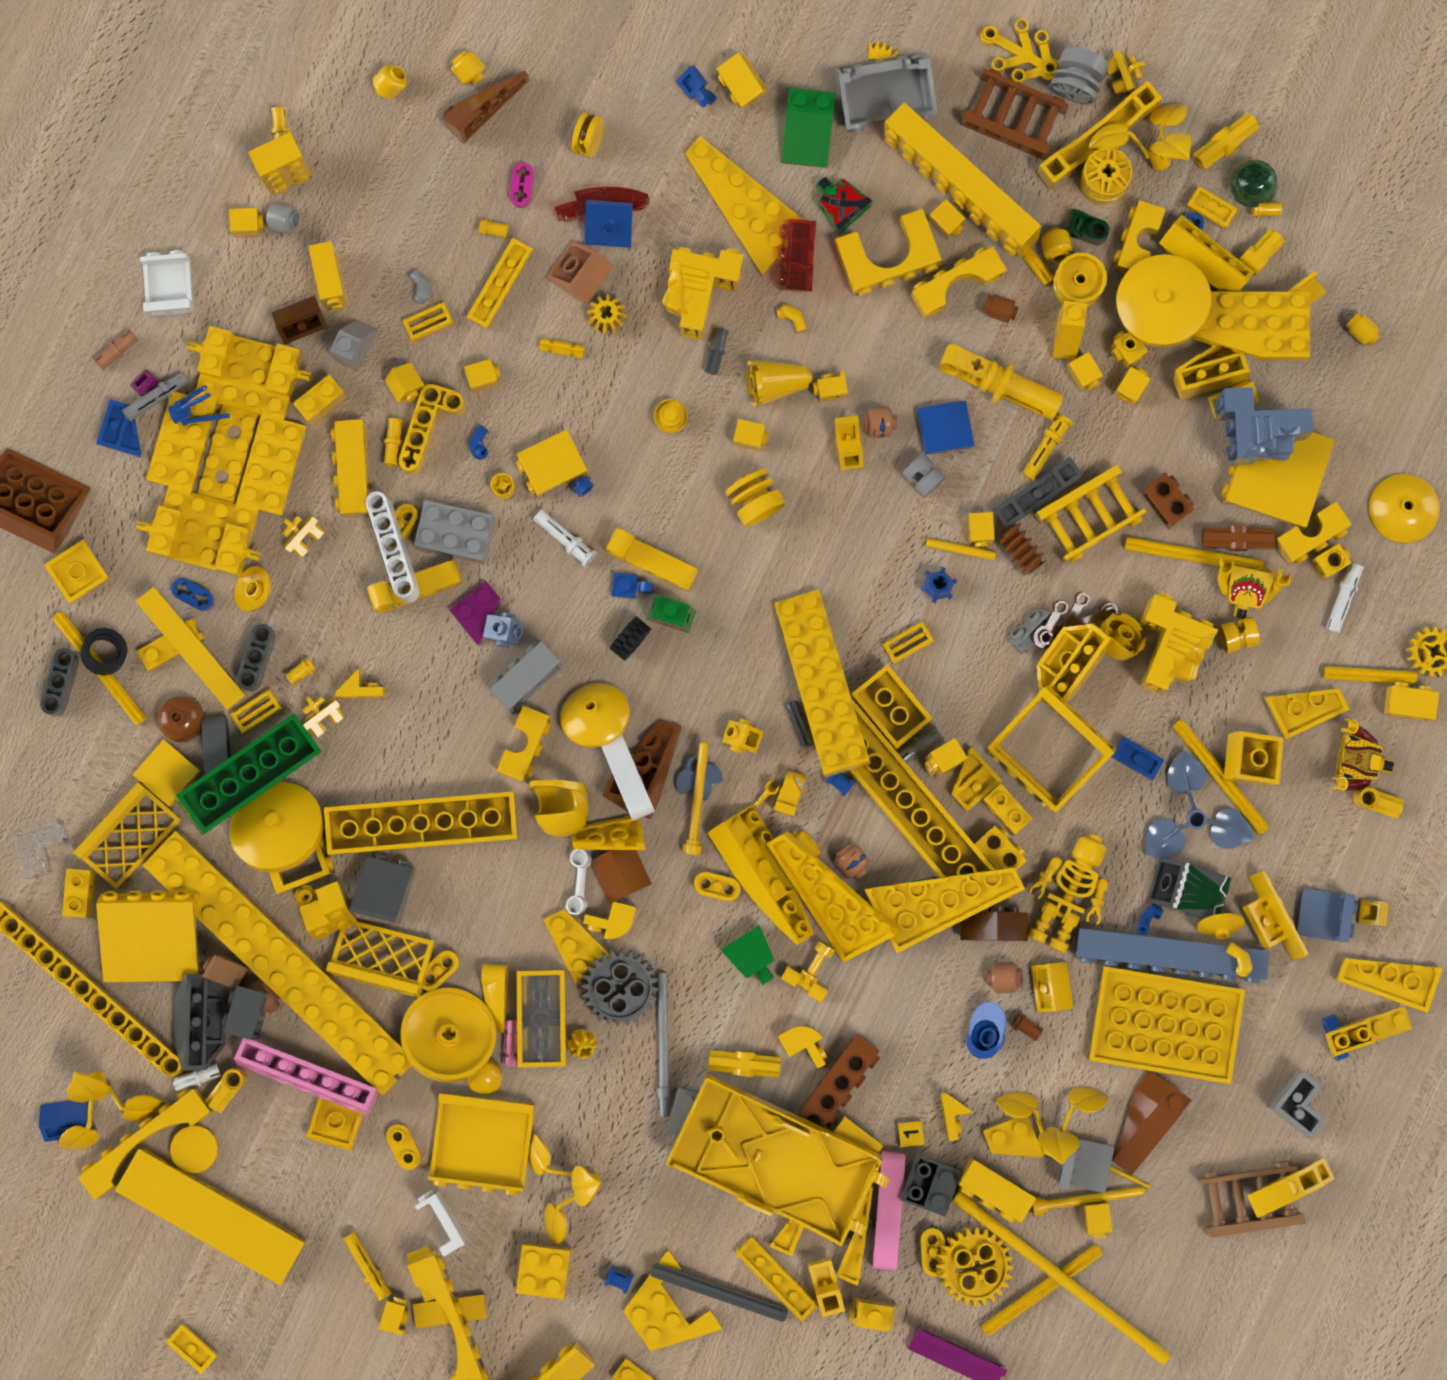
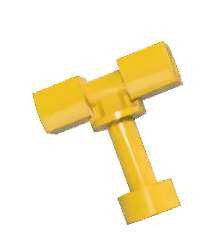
(806, 978)

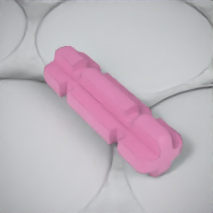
(510, 1043)

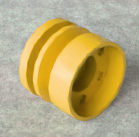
(1096, 185)
(753, 494)

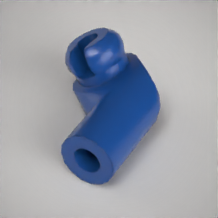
(476, 443)
(1146, 916)

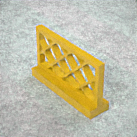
(112, 820)
(377, 978)

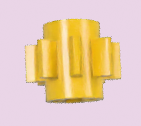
(582, 1044)

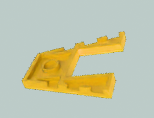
(852, 1262)

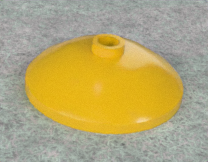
(1391, 516)
(598, 725)

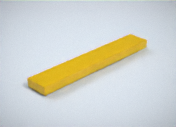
(190, 647)

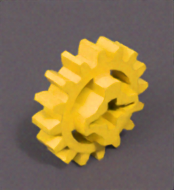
(1423, 647)

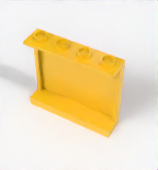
(1282, 488)
(147, 936)
(482, 1143)

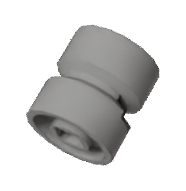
(932, 476)

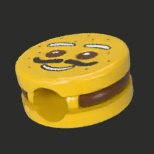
(587, 134)

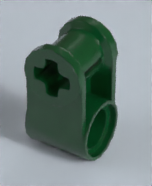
(1085, 226)

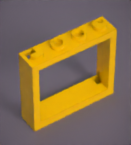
(1031, 784)

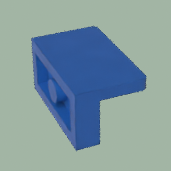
(60, 1116)

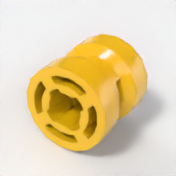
(501, 482)

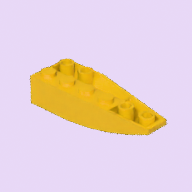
(745, 851)
(570, 1365)

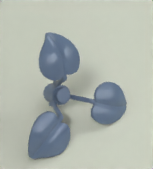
(1163, 836)

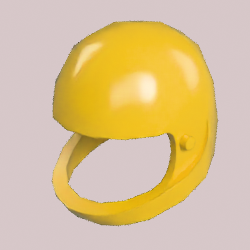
(562, 806)

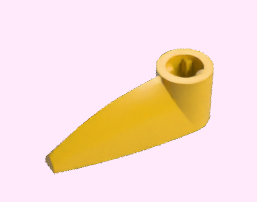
(495, 983)

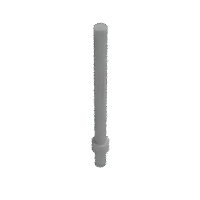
(664, 1090)

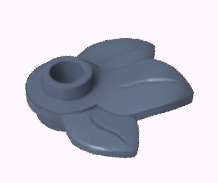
(686, 778)

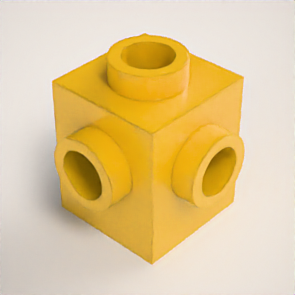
(1126, 355)
(742, 736)

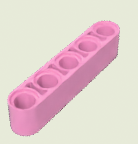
(888, 1213)

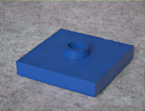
(608, 223)

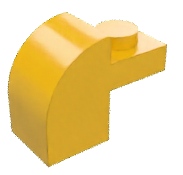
(848, 442)
(617, 925)
(803, 1037)
(826, 1287)

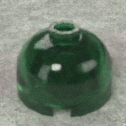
(1254, 183)

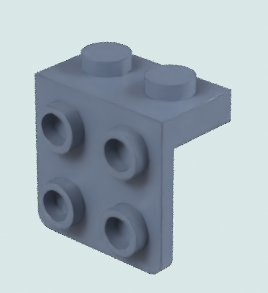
(1326, 915)

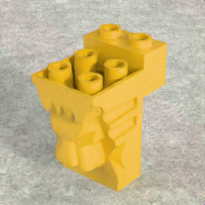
(693, 285)
(1179, 644)

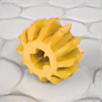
(597, 317)

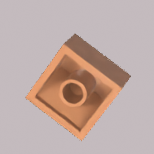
(579, 271)

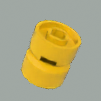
(1239, 635)

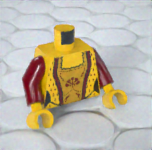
(1359, 759)

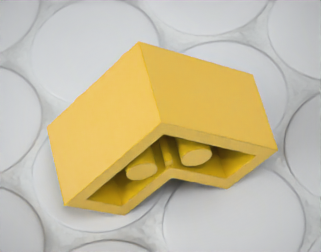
(328, 912)

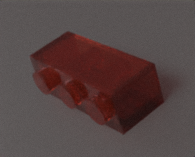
(796, 255)

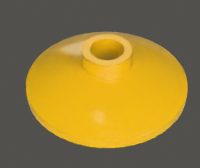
(252, 589)
(1221, 925)

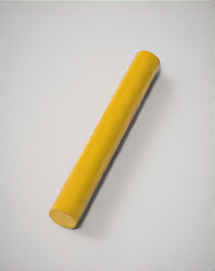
(960, 549)

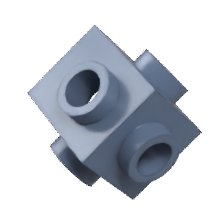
(503, 629)

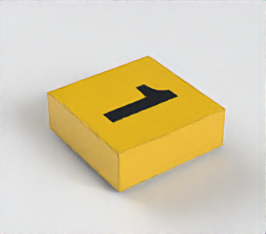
(910, 1133)

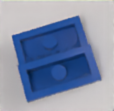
(945, 427)

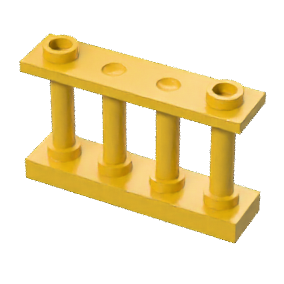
(1090, 491)

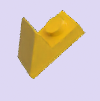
(353, 688)
(951, 1109)

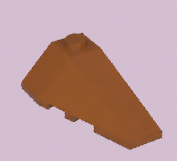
(476, 110)
(652, 762)
(1150, 1116)

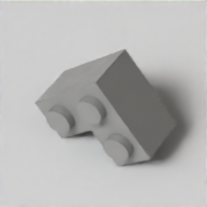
(1293, 1106)

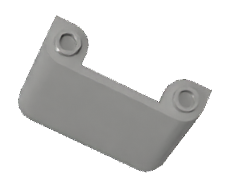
(879, 87)

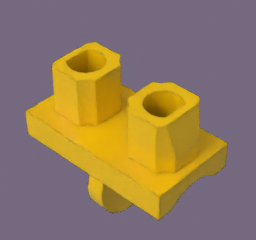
(1120, 64)
(308, 527)
(313, 720)

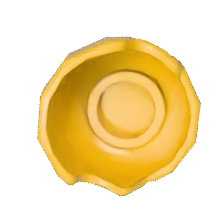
(487, 1079)

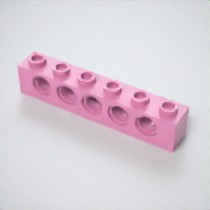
(306, 1076)

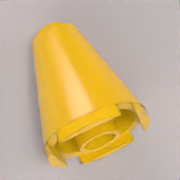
(775, 380)

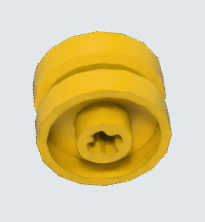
(1088, 270)

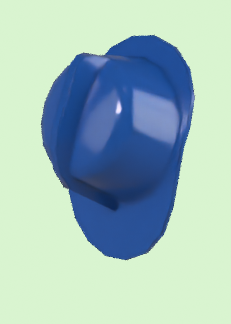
(986, 1030)

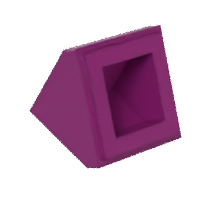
(144, 383)

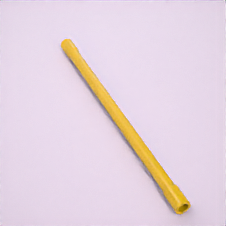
(1150, 1347)

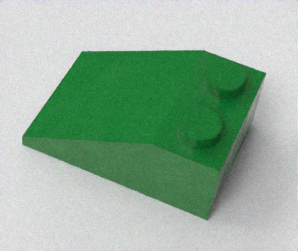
(808, 127)

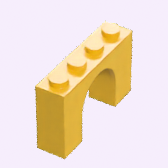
(865, 276)

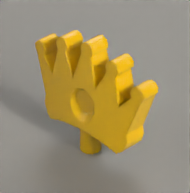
(876, 53)

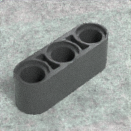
(254, 646)
(57, 670)
(215, 741)

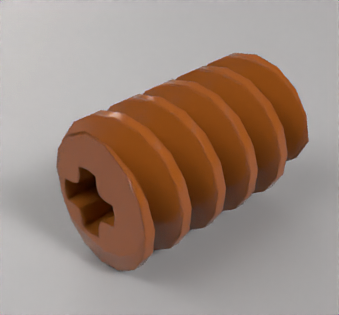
(1022, 550)

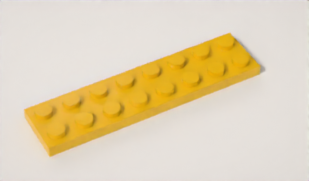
(822, 683)

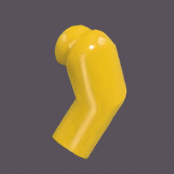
(794, 314)

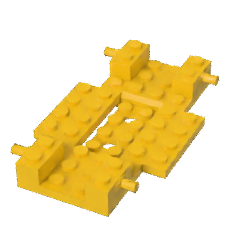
(248, 383)

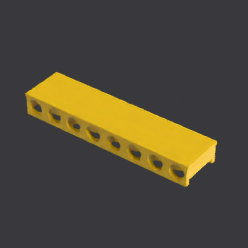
(210, 1215)

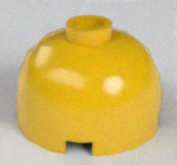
(1125, 635)

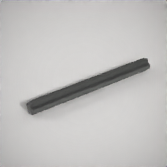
(719, 1292)

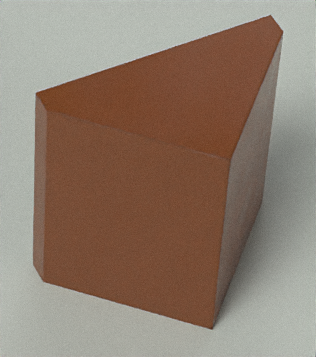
(620, 873)

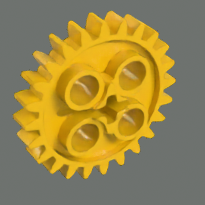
(978, 1288)

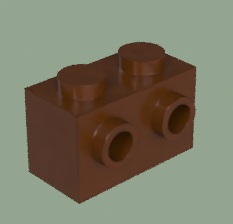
(299, 320)

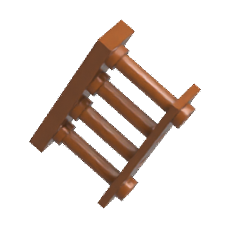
(996, 128)

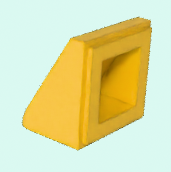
(1373, 913)

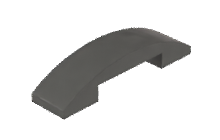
(1038, 493)

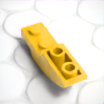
(1368, 1031)
(1291, 1187)

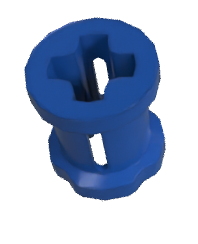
(841, 782)
(619, 1279)

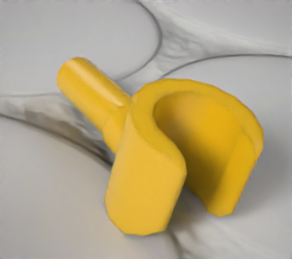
(768, 790)

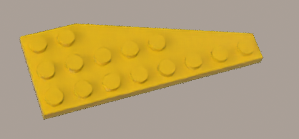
(1260, 324)

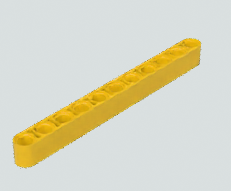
(95, 990)

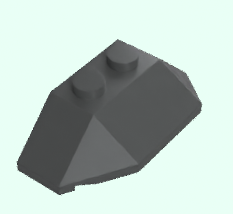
(198, 1022)

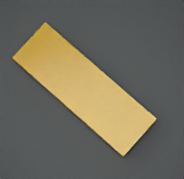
(432, 1314)

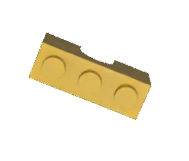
(1144, 219)
(1330, 523)
(519, 764)

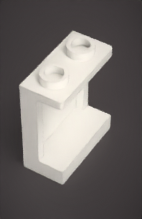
(167, 284)
(447, 1219)

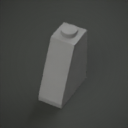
(353, 344)

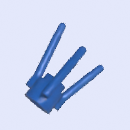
(181, 409)

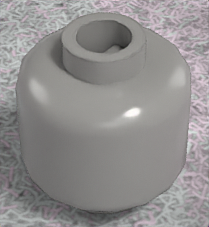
(282, 217)

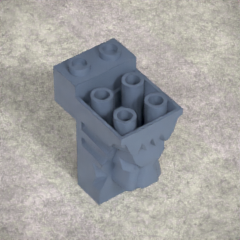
(1259, 433)

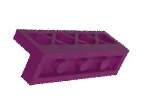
(955, 1356)

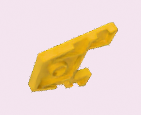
(660, 1319)

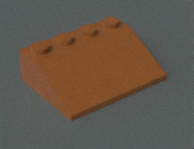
(37, 501)

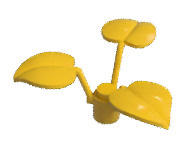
(1173, 146)
(95, 1087)
(1054, 1143)
(583, 1184)

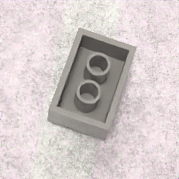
(454, 532)
(525, 676)

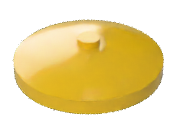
(1163, 300)
(277, 828)
(448, 1034)

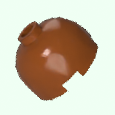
(180, 719)

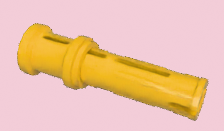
(1052, 435)

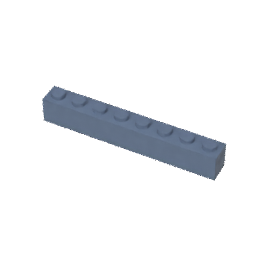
(1166, 953)

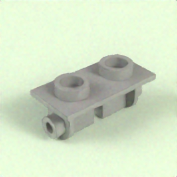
(1023, 635)

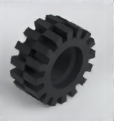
(630, 638)

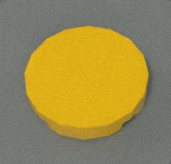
(194, 1149)

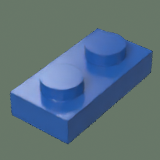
(1137, 758)

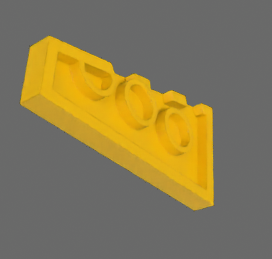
(1397, 982)

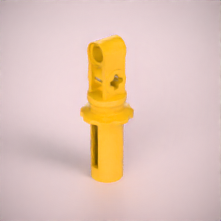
(1000, 381)

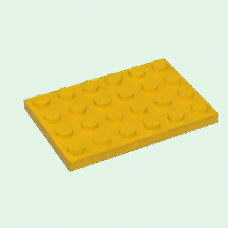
(1166, 1025)

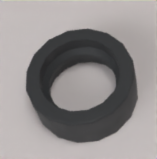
(107, 635)

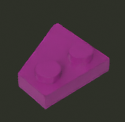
(474, 608)

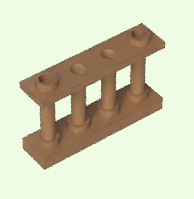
(1242, 1221)

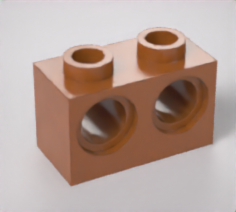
(1162, 504)

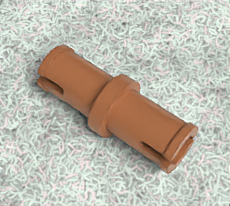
(115, 349)

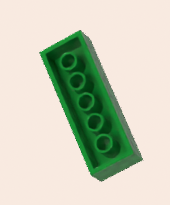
(247, 774)

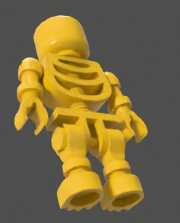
(1087, 854)

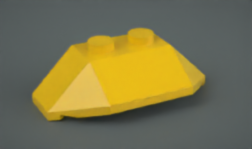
(1072, 659)

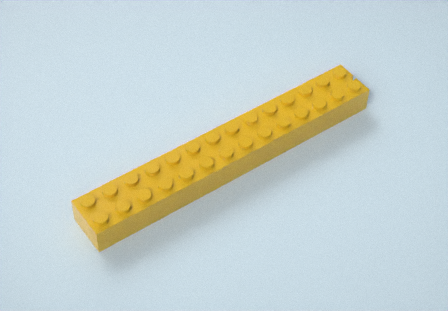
(281, 963)

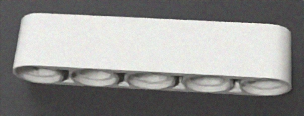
(385, 539)
(628, 778)

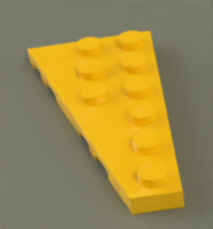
(936, 904)

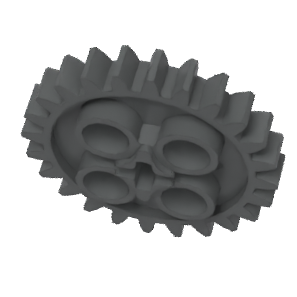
(604, 971)

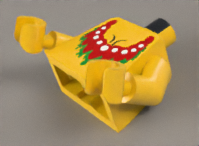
(1249, 585)

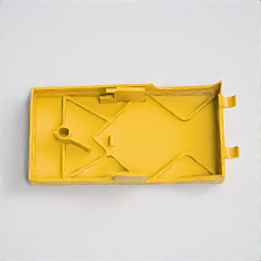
(776, 1160)

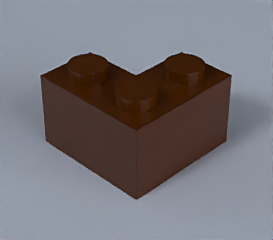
(995, 925)

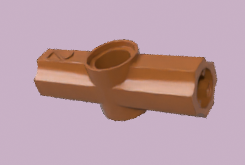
(1237, 538)

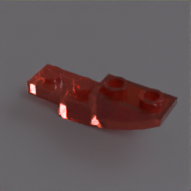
(569, 211)

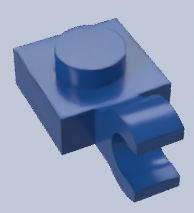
(693, 85)
(626, 586)

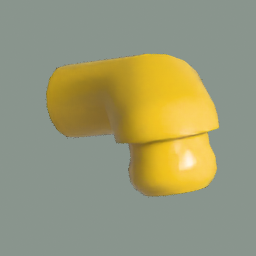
(1243, 959)

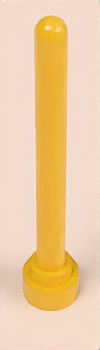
(692, 844)
(1042, 1205)

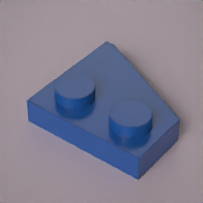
(118, 432)

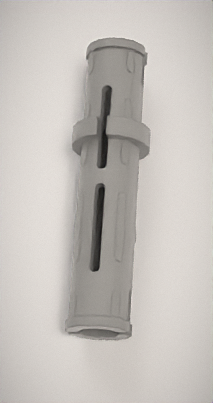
(155, 396)

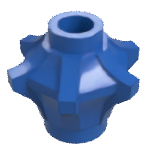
(941, 577)

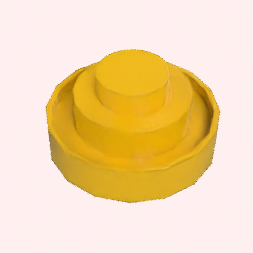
(670, 416)

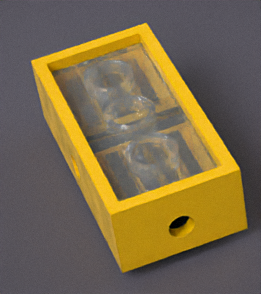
(541, 1018)

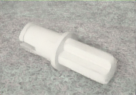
(197, 1077)

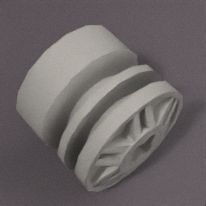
(1079, 75)

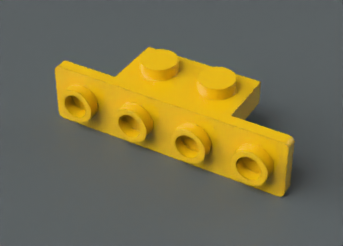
(1271, 918)

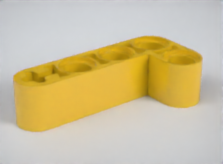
(426, 430)
(651, 560)
(429, 581)

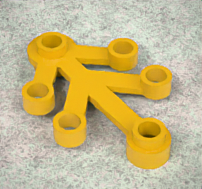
(1022, 54)

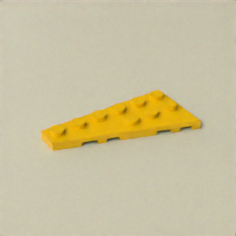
(745, 204)
(839, 911)

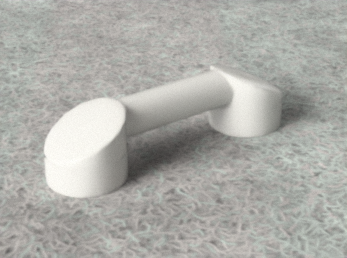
(582, 860)

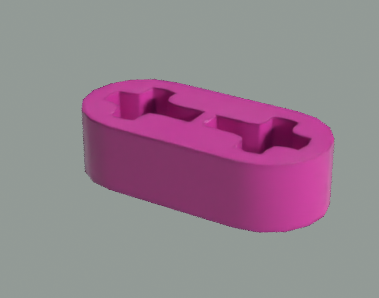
(516, 185)

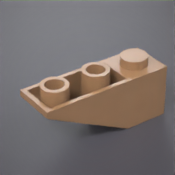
(225, 971)

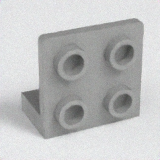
(1087, 1167)

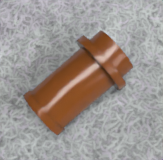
(1027, 1027)

